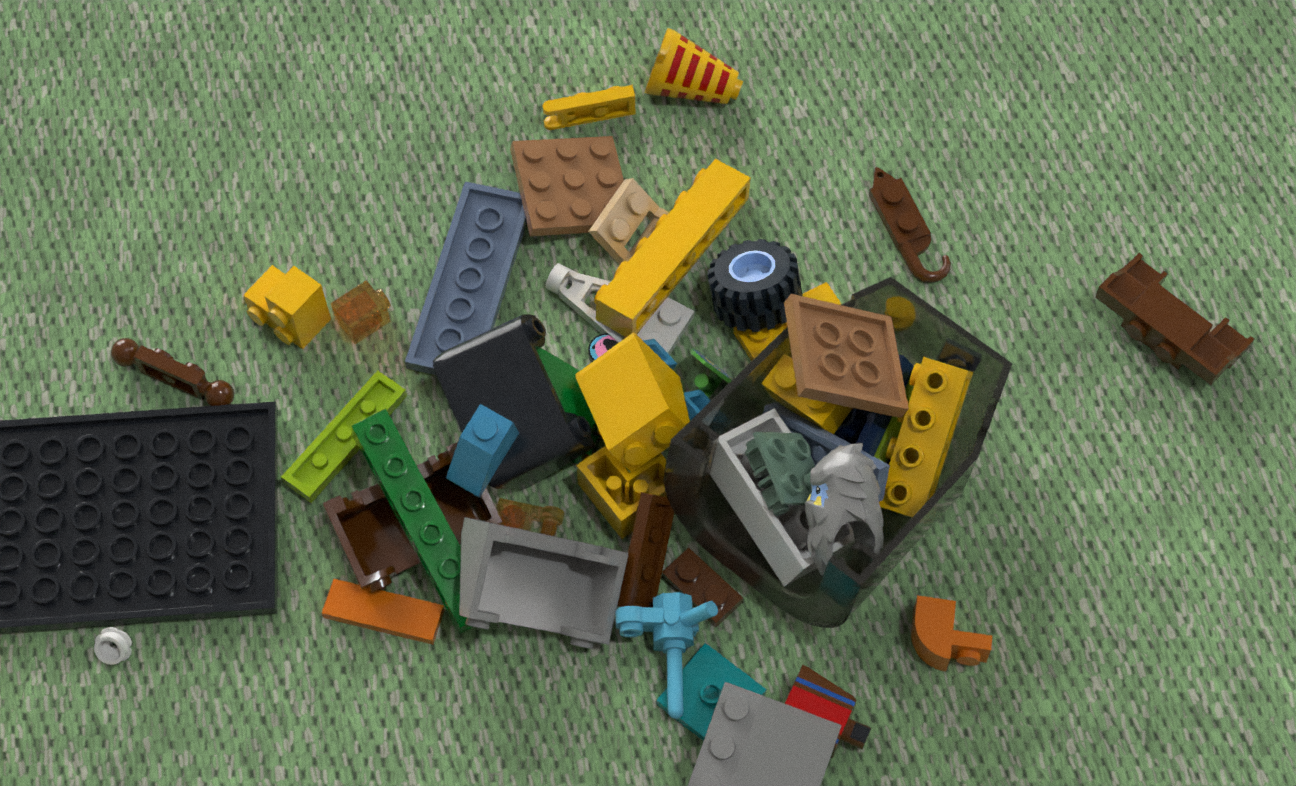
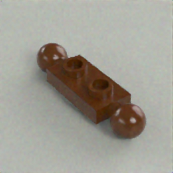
(163, 367)

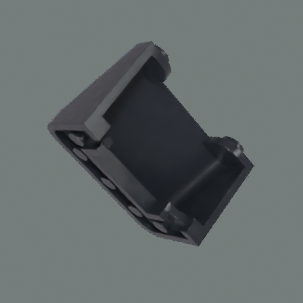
(510, 379)

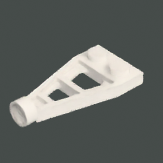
(664, 326)

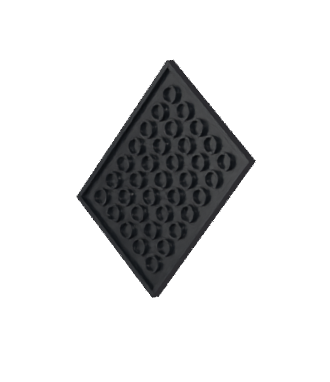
(138, 517)

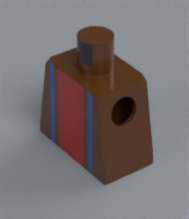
(825, 699)

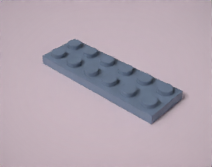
(469, 273)

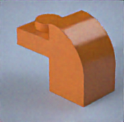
(938, 642)

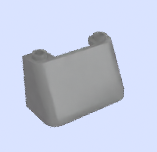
(539, 582)

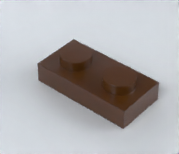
(695, 578)

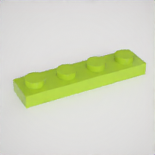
(335, 444)

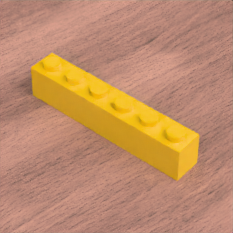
(671, 248)

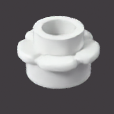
(107, 651)

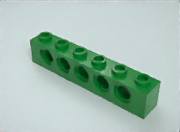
(413, 508)

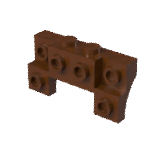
(1168, 324)

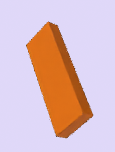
(383, 611)

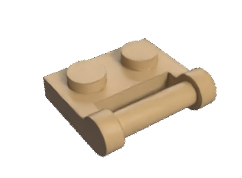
(623, 217)

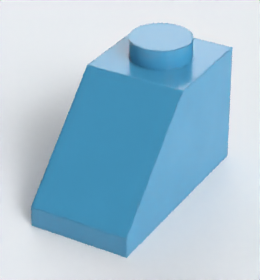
(481, 450)

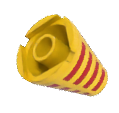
(691, 72)

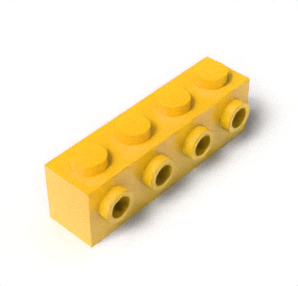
(924, 435)

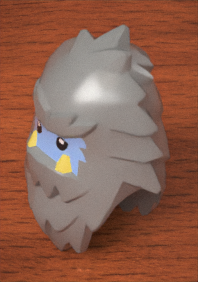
(840, 494)

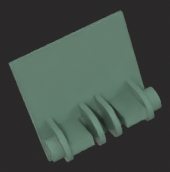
(788, 464)

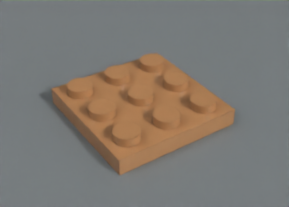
(565, 182)
(845, 356)

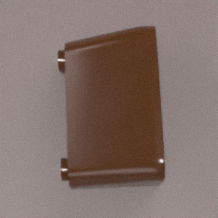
(373, 535)

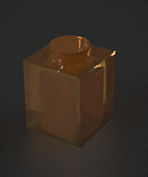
(361, 311)

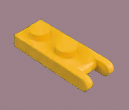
(589, 107)

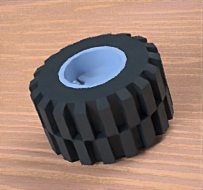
(753, 283)

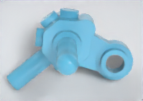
(673, 629)

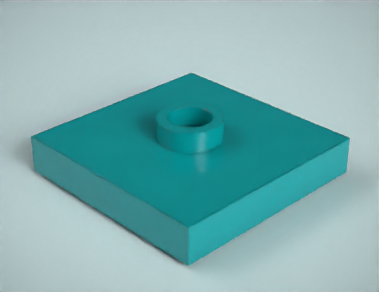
(703, 685)

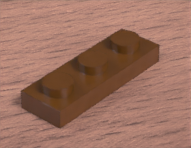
(646, 551)

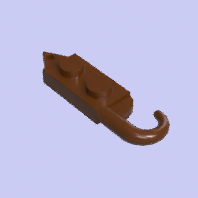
(905, 224)

